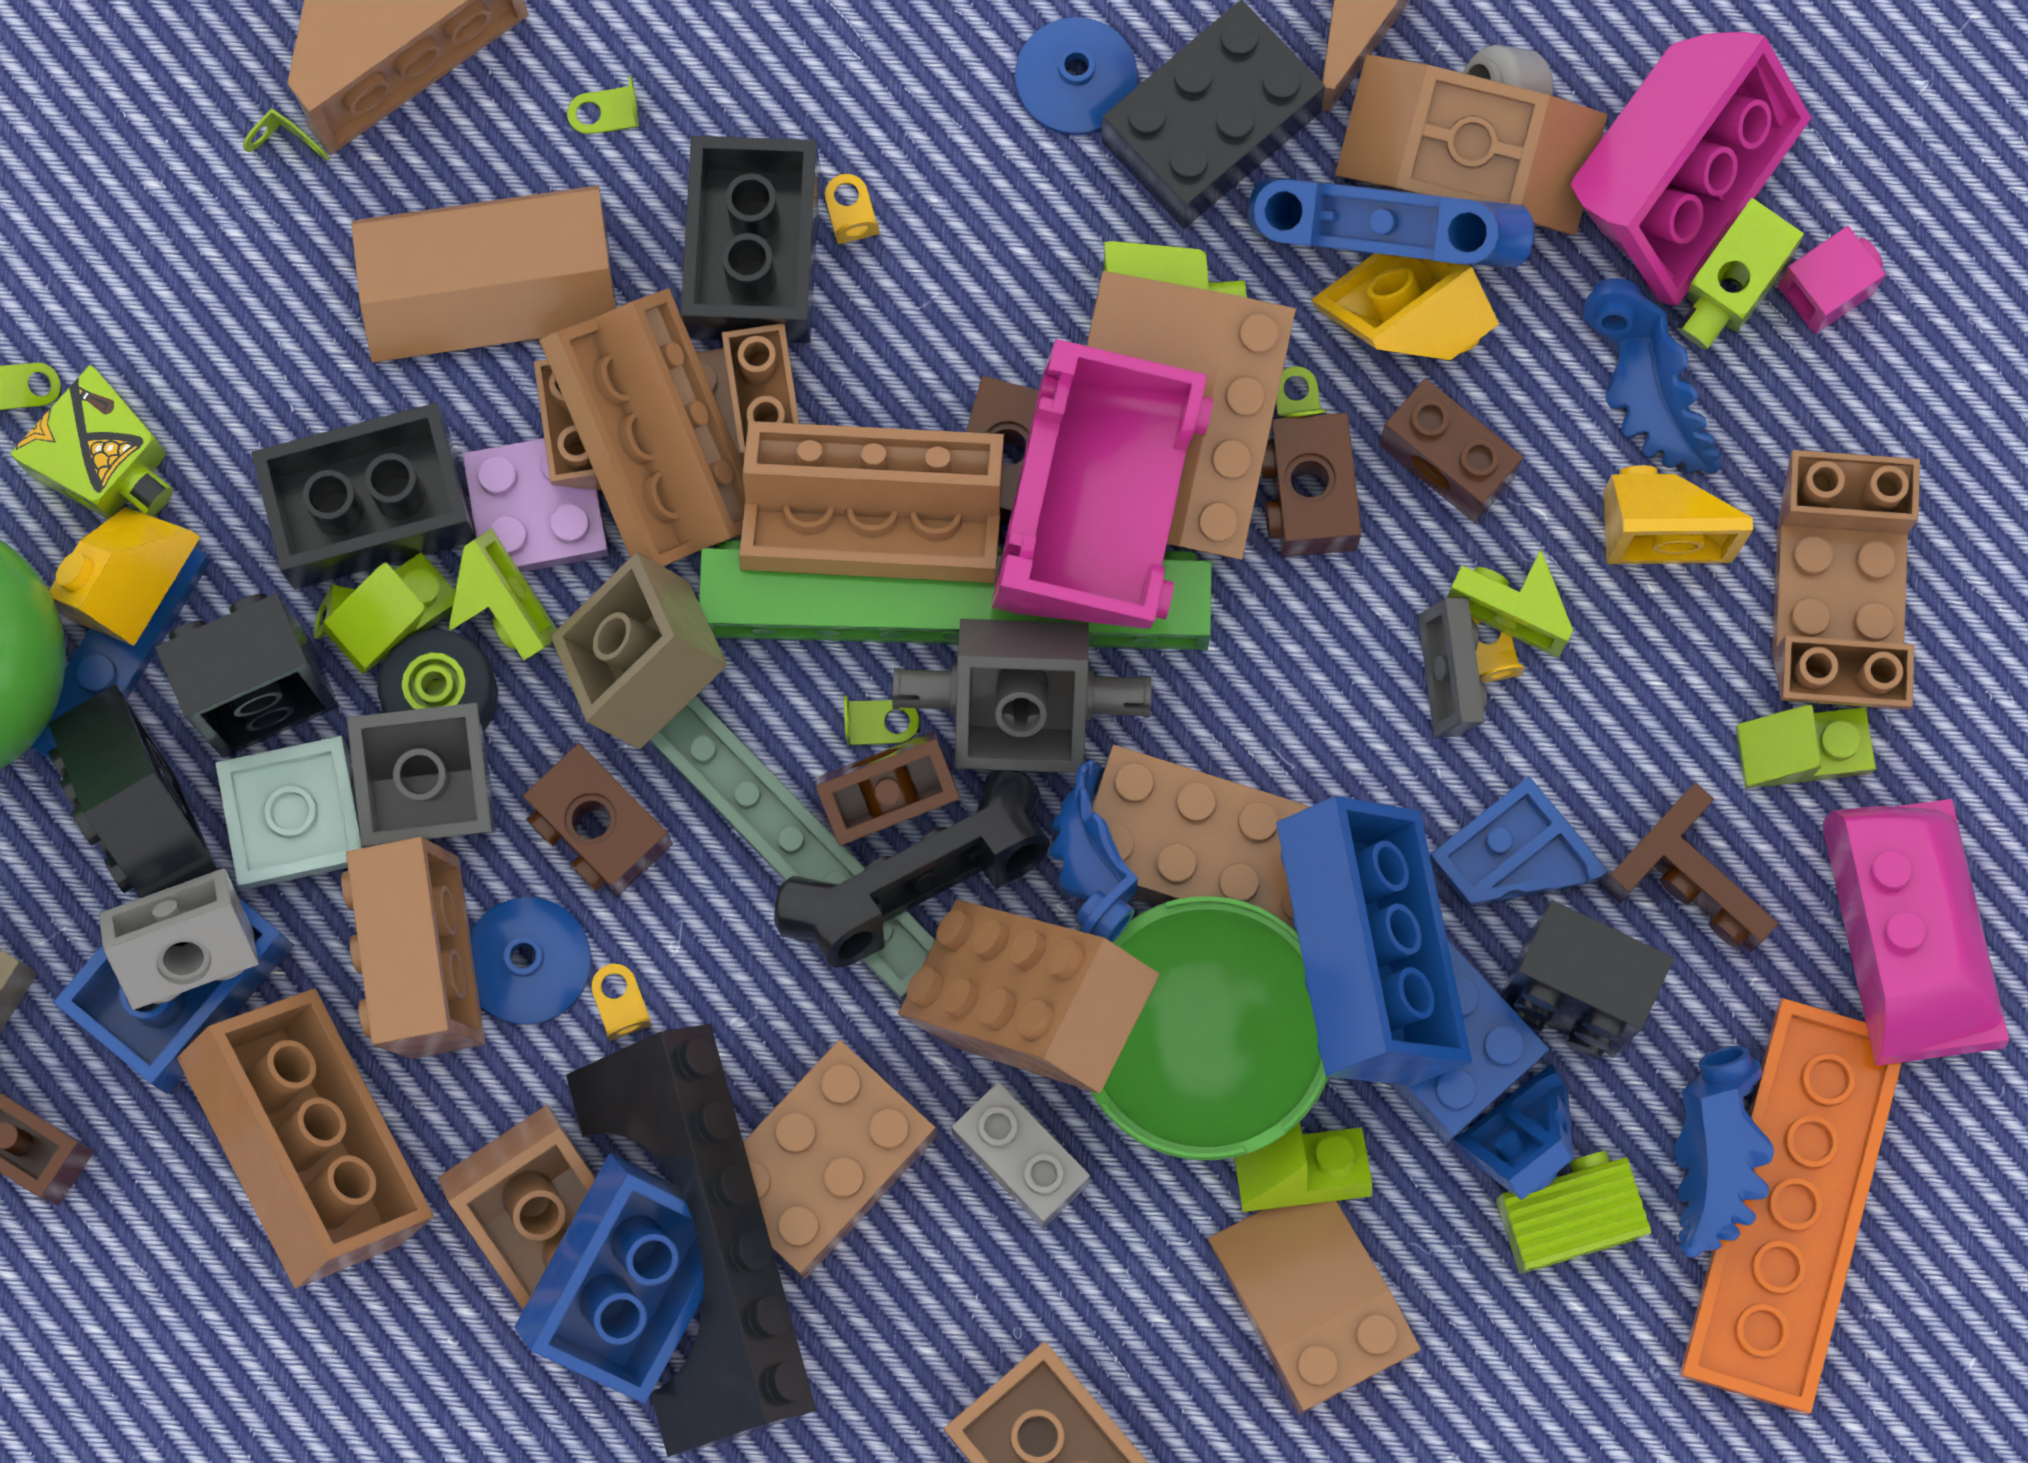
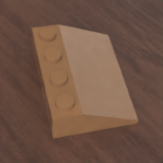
(1243, 354)

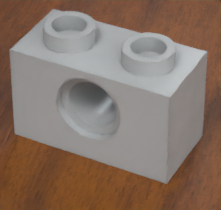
(199, 911)
(1020, 1155)

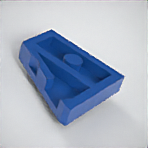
(1516, 851)
(1524, 1136)

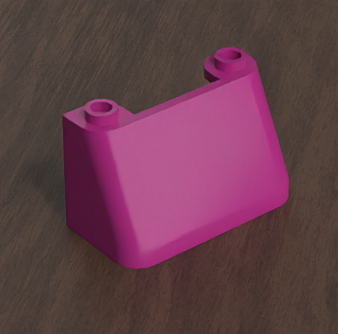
(1099, 488)

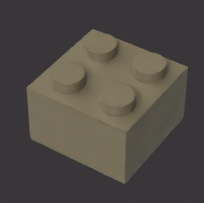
(638, 651)

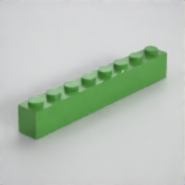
(915, 610)

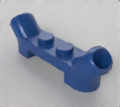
(1391, 222)

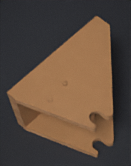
(374, 55)

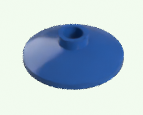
(1069, 101)
(553, 979)

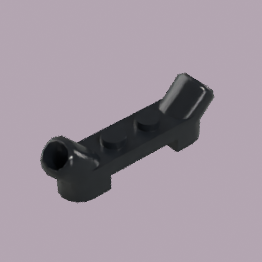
(850, 915)

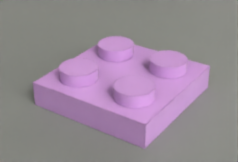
(529, 515)

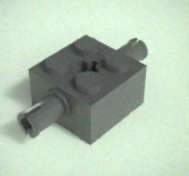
(1021, 695)

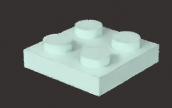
(289, 812)

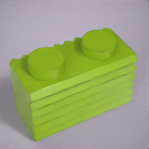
(1575, 1214)

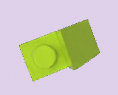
(493, 581)
(388, 610)
(1529, 615)
(1805, 746)
(1304, 1170)

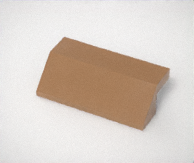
(482, 272)
(651, 428)
(871, 502)

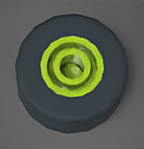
(435, 655)

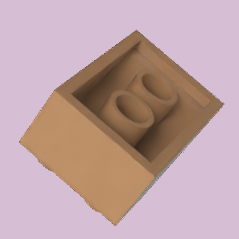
(520, 1197)
(1313, 1299)

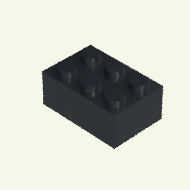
(1212, 114)
(750, 236)
(364, 496)
(246, 674)
(127, 796)
(1585, 981)

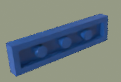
(108, 661)

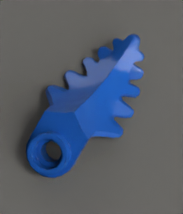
(1649, 378)
(1092, 861)
(1720, 1150)

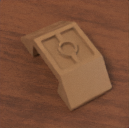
(1468, 139)
(746, 377)
(1844, 580)

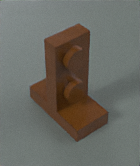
(1691, 876)

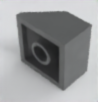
(421, 774)

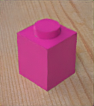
(1832, 279)

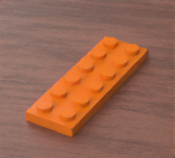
(1781, 1282)

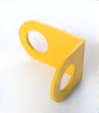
(851, 221)
(1498, 659)
(623, 1014)

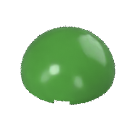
(29, 655)
(1225, 1036)

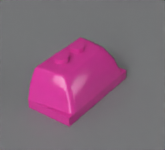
(1690, 154)
(1914, 932)

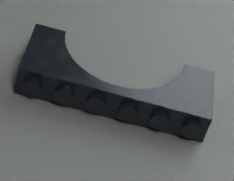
(746, 1353)

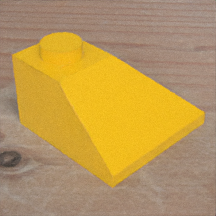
(1410, 305)
(1668, 521)
(121, 573)

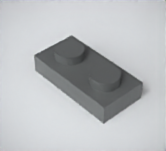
(1451, 667)

